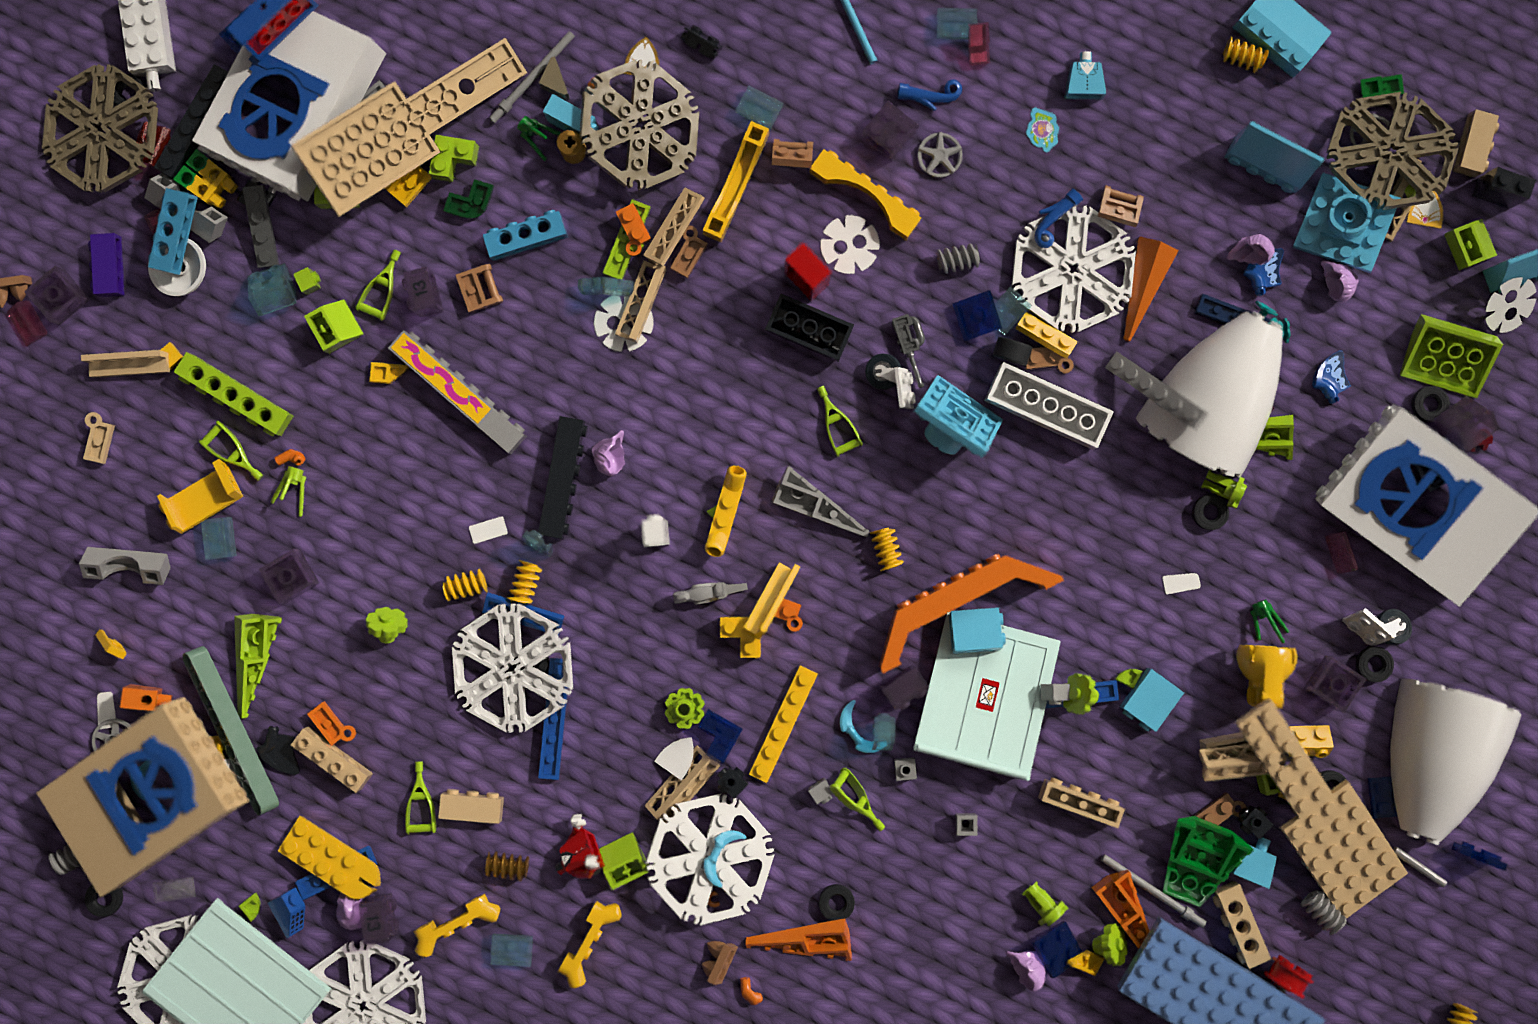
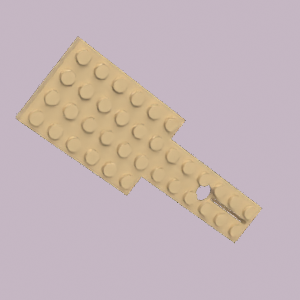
(390, 133)
(1330, 826)

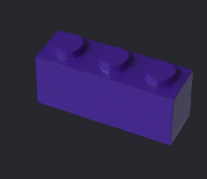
(106, 265)

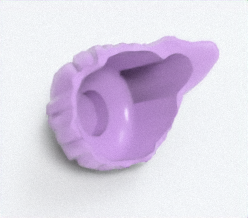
(1252, 249)
(1340, 280)
(609, 455)
(348, 912)
(1029, 968)

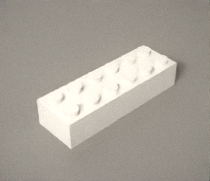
(1049, 406)

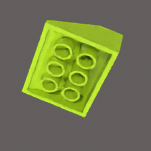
(1450, 356)

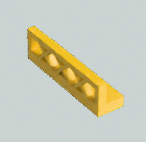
(770, 600)

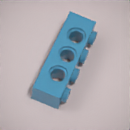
(181, 227)
(536, 238)

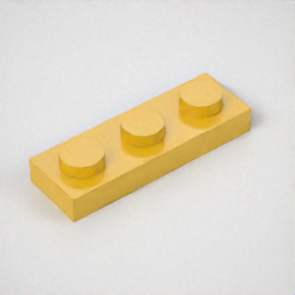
(1046, 335)

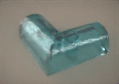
(606, 286)

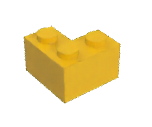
(732, 628)

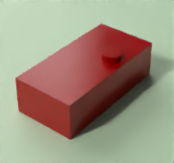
(807, 271)

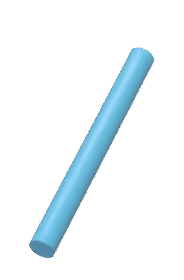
(859, 31)

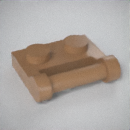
(792, 154)
(1119, 210)
(473, 291)

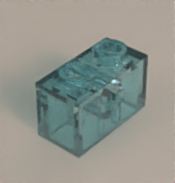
(883, 732)

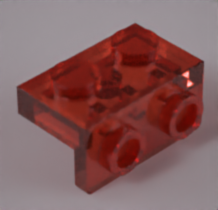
(161, 141)

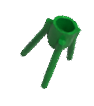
(529, 127)
(1264, 609)

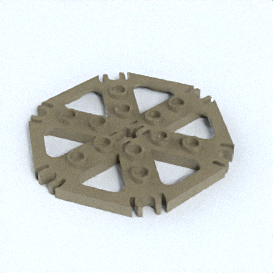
(622, 131)
(1396, 136)
(89, 137)

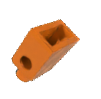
(136, 697)

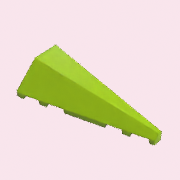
(1278, 436)
(252, 643)

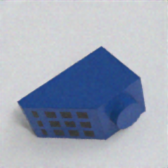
(289, 912)

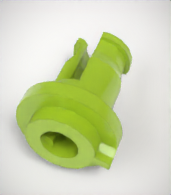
(1233, 491)
(1044, 904)

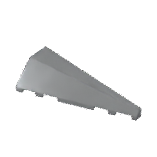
(800, 496)

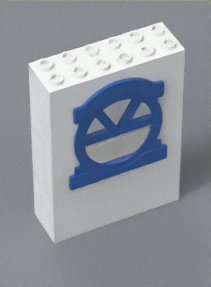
(332, 75)
(1469, 536)

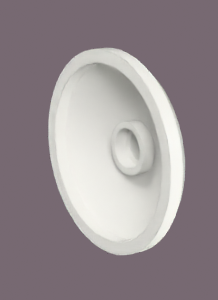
(188, 279)

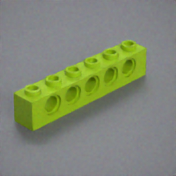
(192, 364)

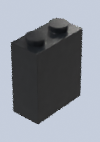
(1504, 187)

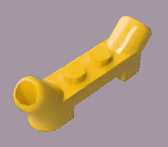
(725, 511)
(429, 932)
(572, 964)

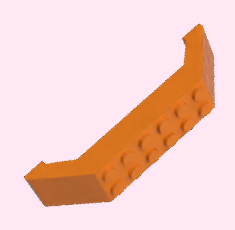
(954, 594)

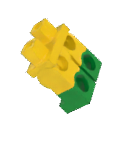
(210, 185)

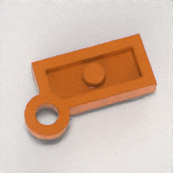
(634, 228)
(789, 611)
(329, 724)

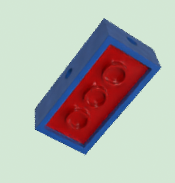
(268, 23)

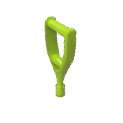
(382, 281)
(835, 417)
(235, 455)
(420, 796)
(862, 805)

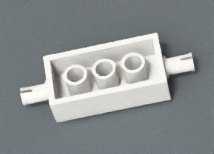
(147, 39)

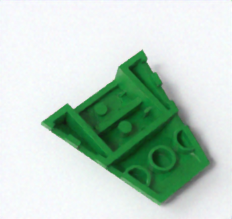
(1201, 859)

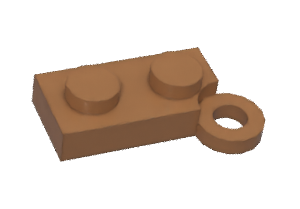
(689, 253)
(1045, 358)
(1220, 809)

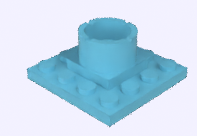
(1344, 241)
(956, 419)

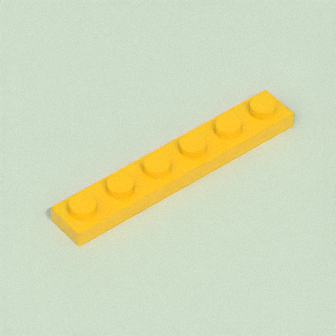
(783, 724)

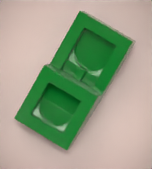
(1380, 86)

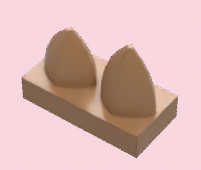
(17, 285)
(724, 954)

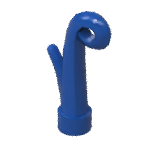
(926, 97)
(1054, 212)

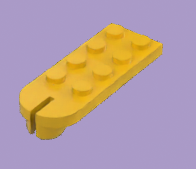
(330, 859)

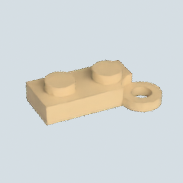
(99, 439)

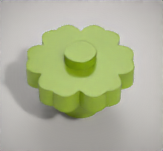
(386, 624)
(1081, 694)
(684, 708)
(1111, 945)

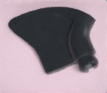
(279, 752)

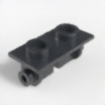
(708, 44)

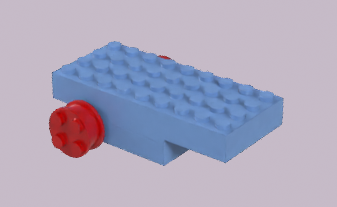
(1202, 986)

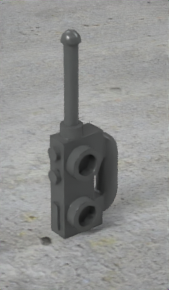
(909, 345)

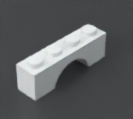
(655, 531)

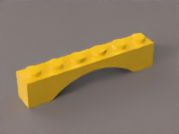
(833, 171)
(736, 183)

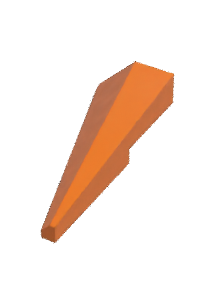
(1151, 265)
(1121, 900)
(821, 938)

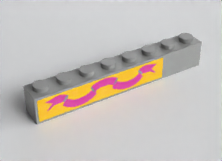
(457, 392)

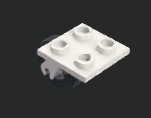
(885, 371)
(1389, 627)

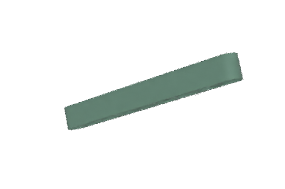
(230, 730)

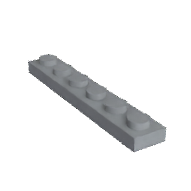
(1156, 391)

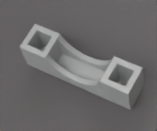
(207, 223)
(101, 562)

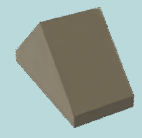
(553, 81)

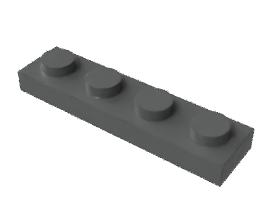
(260, 226)

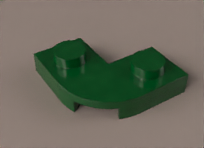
(472, 206)

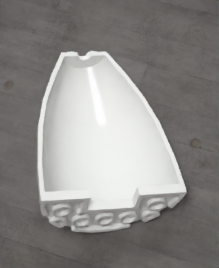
(1235, 382)
(1444, 754)

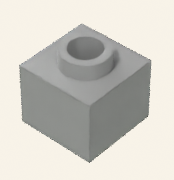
(1055, 693)
(902, 762)
(821, 791)
(971, 829)

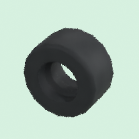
(1012, 351)

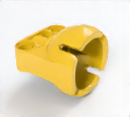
(1266, 670)

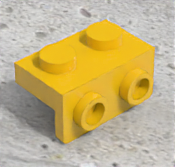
(409, 185)
(1314, 739)

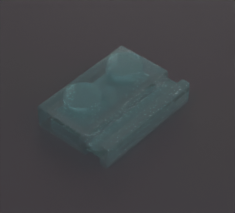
(953, 22)
(759, 107)
(1010, 309)
(218, 538)
(536, 542)
(511, 950)

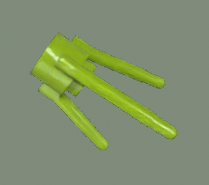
(291, 476)

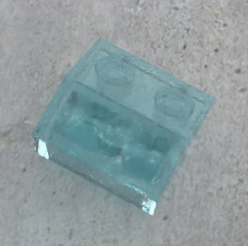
(271, 289)

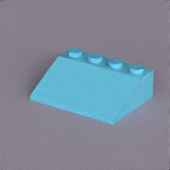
(1285, 31)
(1272, 157)
(1521, 266)

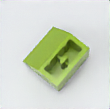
(1470, 244)
(333, 325)
(623, 860)

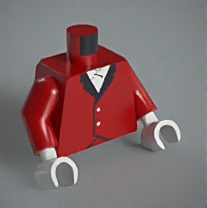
(580, 852)

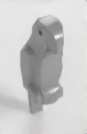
(707, 592)

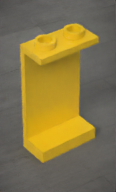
(201, 499)

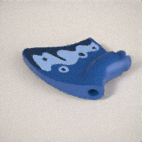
(1266, 274)
(1331, 377)

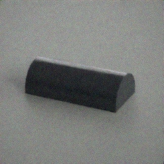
(809, 327)

